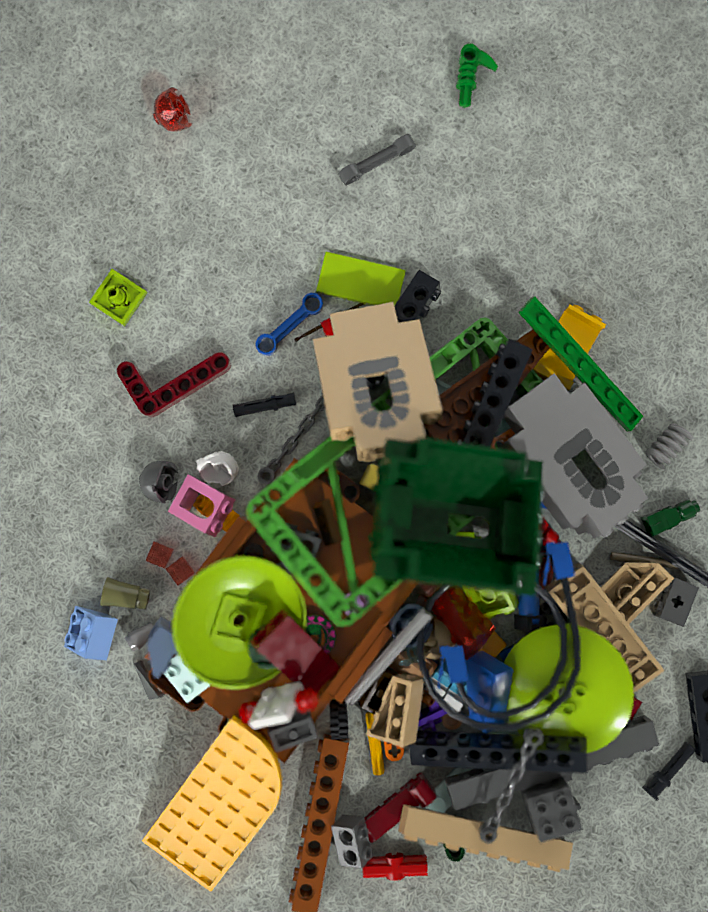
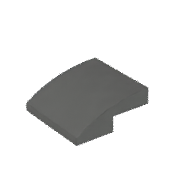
(294, 732)

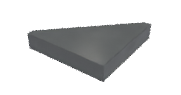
(151, 690)

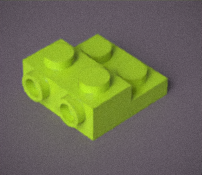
(492, 602)

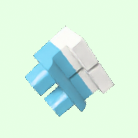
(447, 691)

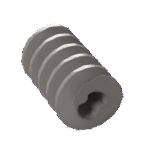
(667, 444)

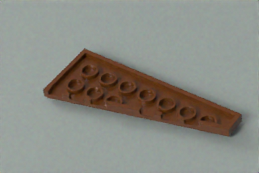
(460, 397)

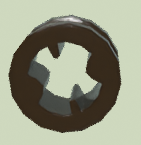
(257, 548)

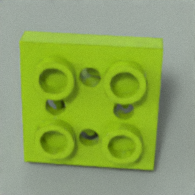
(111, 293)

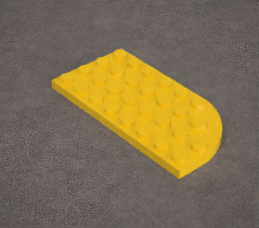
(219, 805)

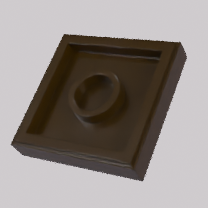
(327, 522)

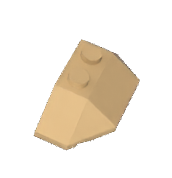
(635, 587)

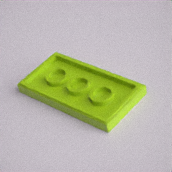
(359, 280)

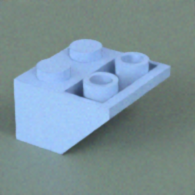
(90, 633)

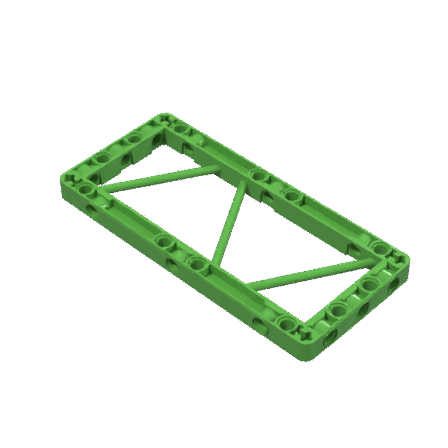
(324, 456)

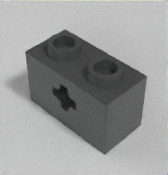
(685, 596)

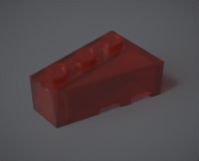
(463, 621)

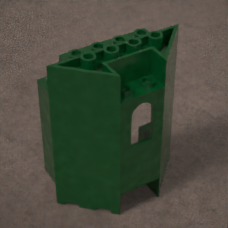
(437, 477)

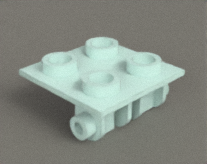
(183, 680)

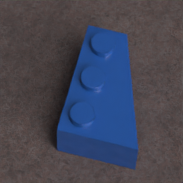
(488, 685)

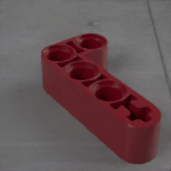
(413, 793)

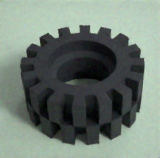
(338, 719)

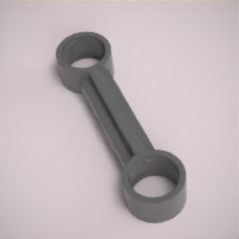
(354, 171)

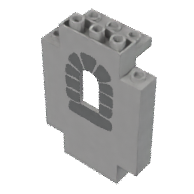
(556, 427)

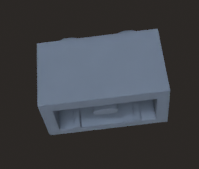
(161, 646)

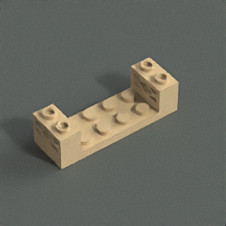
(599, 614)

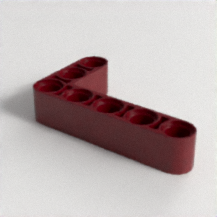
(174, 385)

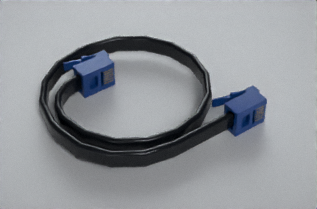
(456, 664)

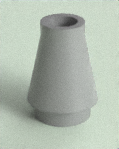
(138, 638)

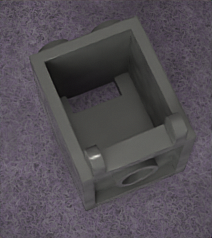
(552, 809)

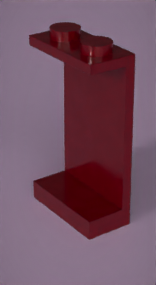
(295, 652)

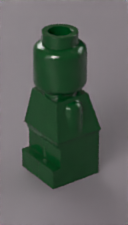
(669, 517)

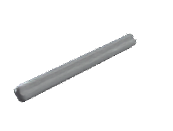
(388, 656)

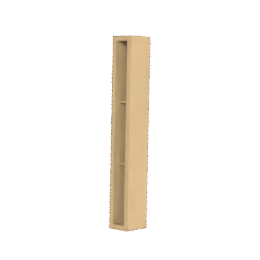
(464, 833)

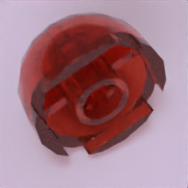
(168, 110)

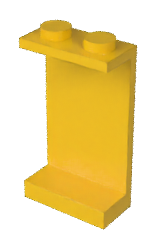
(583, 330)

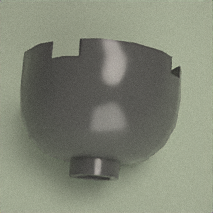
(157, 481)

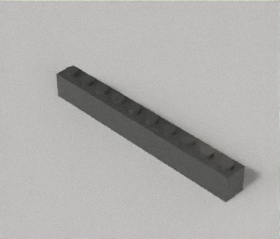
(485, 784)

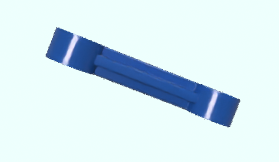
(289, 324)

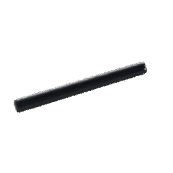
(664, 552)

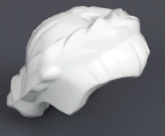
(218, 468)

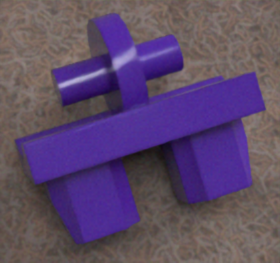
(431, 716)

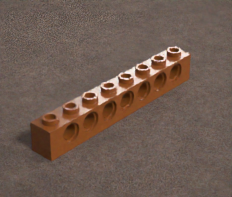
(309, 900)

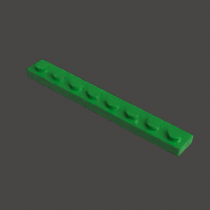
(580, 363)

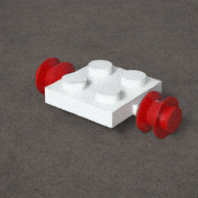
(278, 705)

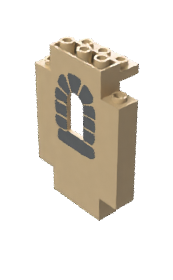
(368, 345)

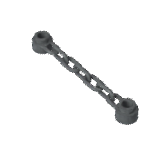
(294, 440)
(489, 827)

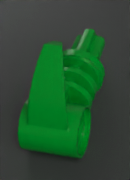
(468, 71)

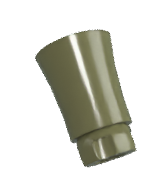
(124, 595)

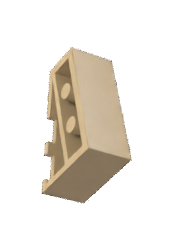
(399, 712)

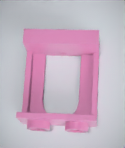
(186, 497)

